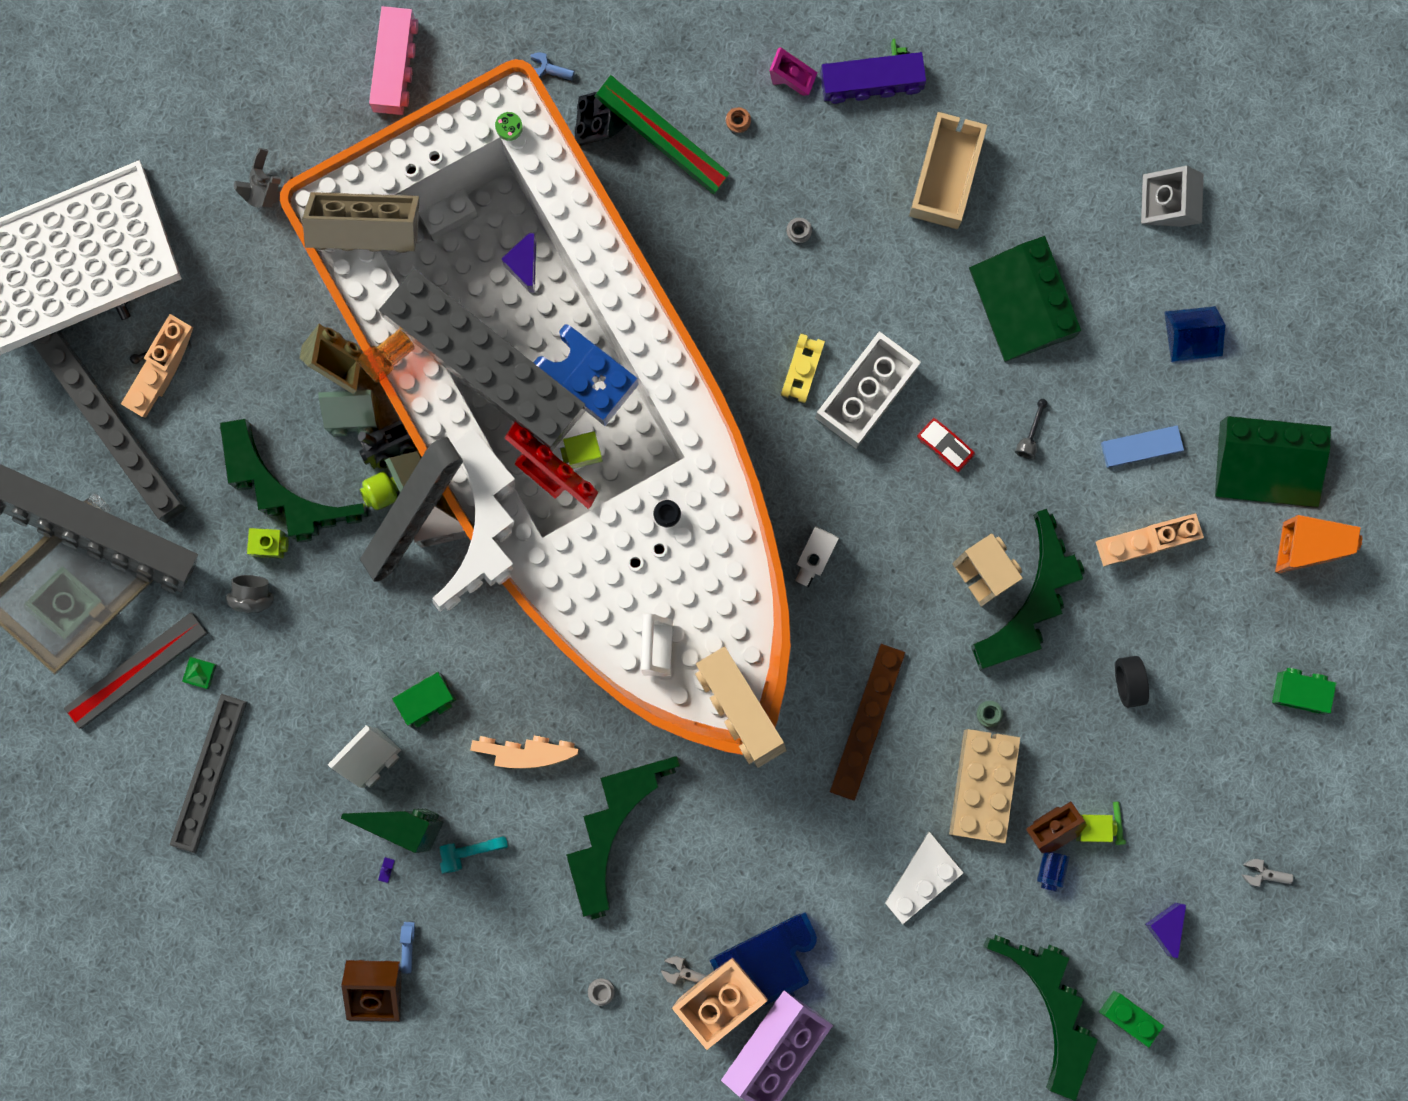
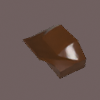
(1056, 828)

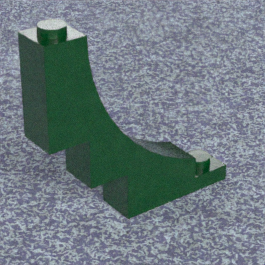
(622, 794)

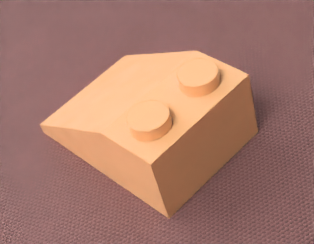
(719, 1003)

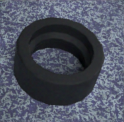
(1132, 681)

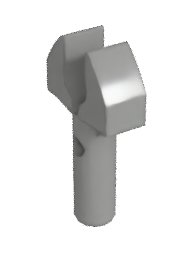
(1265, 874)
(685, 973)

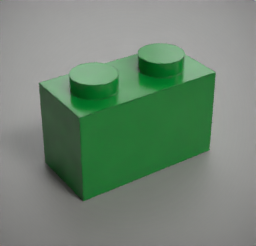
(1304, 692)
(424, 699)
(1131, 1019)

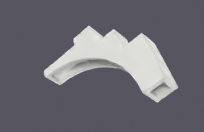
(484, 557)

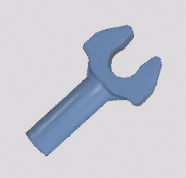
(547, 68)
(406, 939)

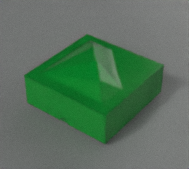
(199, 673)

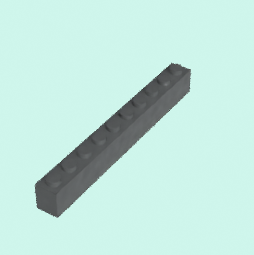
(110, 426)

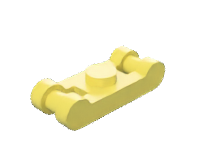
(802, 368)

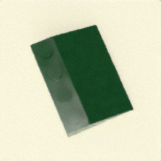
(1025, 299)
(1272, 461)
(409, 829)

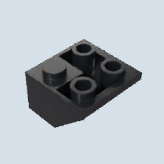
(595, 121)

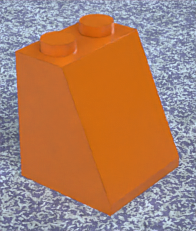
(1315, 541)

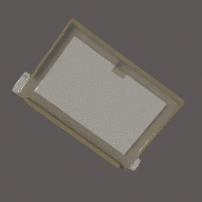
(63, 598)

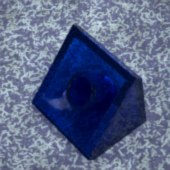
(1195, 333)

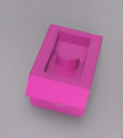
(792, 72)

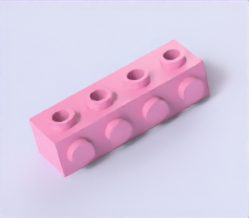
(393, 60)

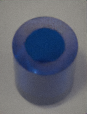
(1053, 870)

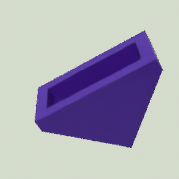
(522, 261)
(1168, 928)

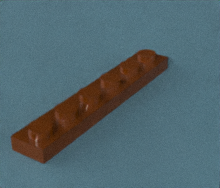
(867, 722)

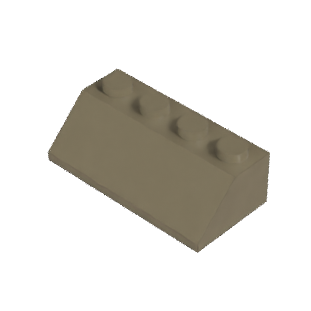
(361, 222)

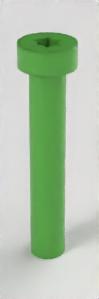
(1117, 815)

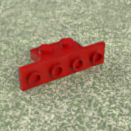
(547, 469)

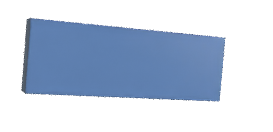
(1142, 446)

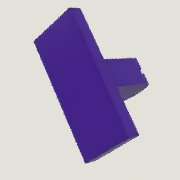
(386, 870)

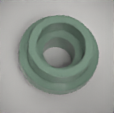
(998, 713)

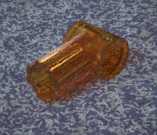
(380, 360)

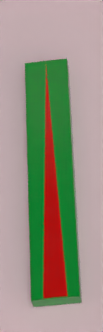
(661, 134)

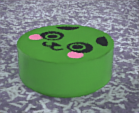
(508, 126)

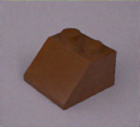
(372, 990)

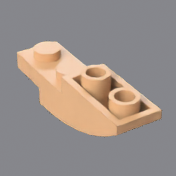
(160, 366)
(1149, 539)
(536, 752)

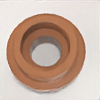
(738, 112)

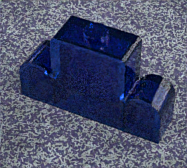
(772, 956)

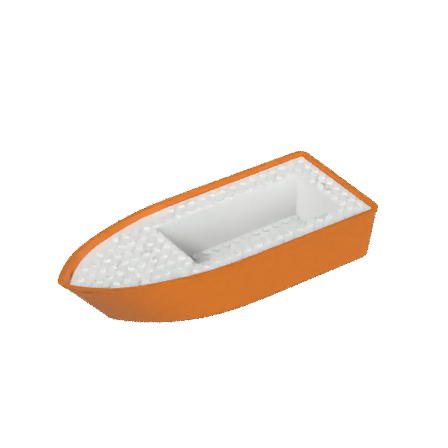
(674, 438)

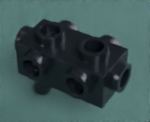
(384, 444)

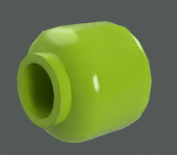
(379, 491)

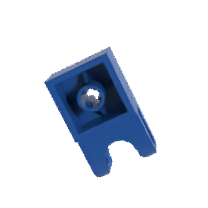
(584, 368)

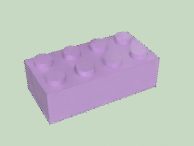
(777, 1051)

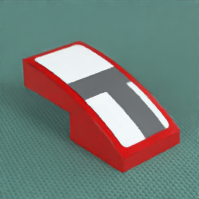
(946, 445)

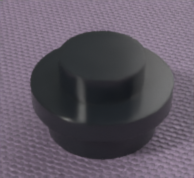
(667, 513)

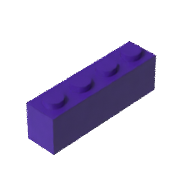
(873, 77)

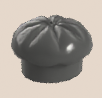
(249, 594)

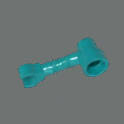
(452, 856)

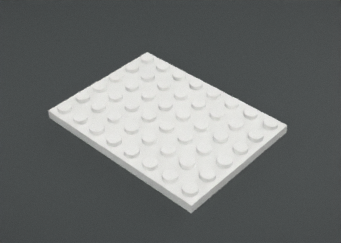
(81, 255)

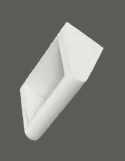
(656, 645)

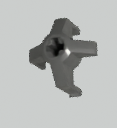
(261, 190)

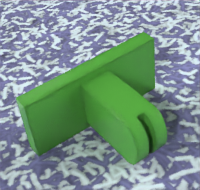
(897, 51)

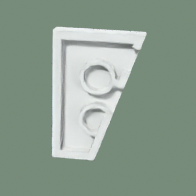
(924, 878)

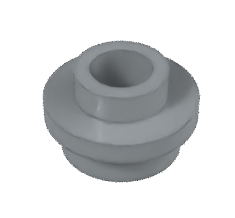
(799, 222)

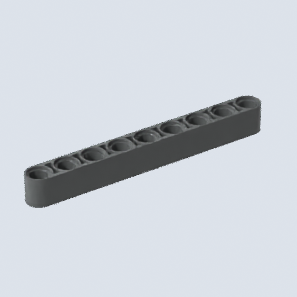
(411, 508)

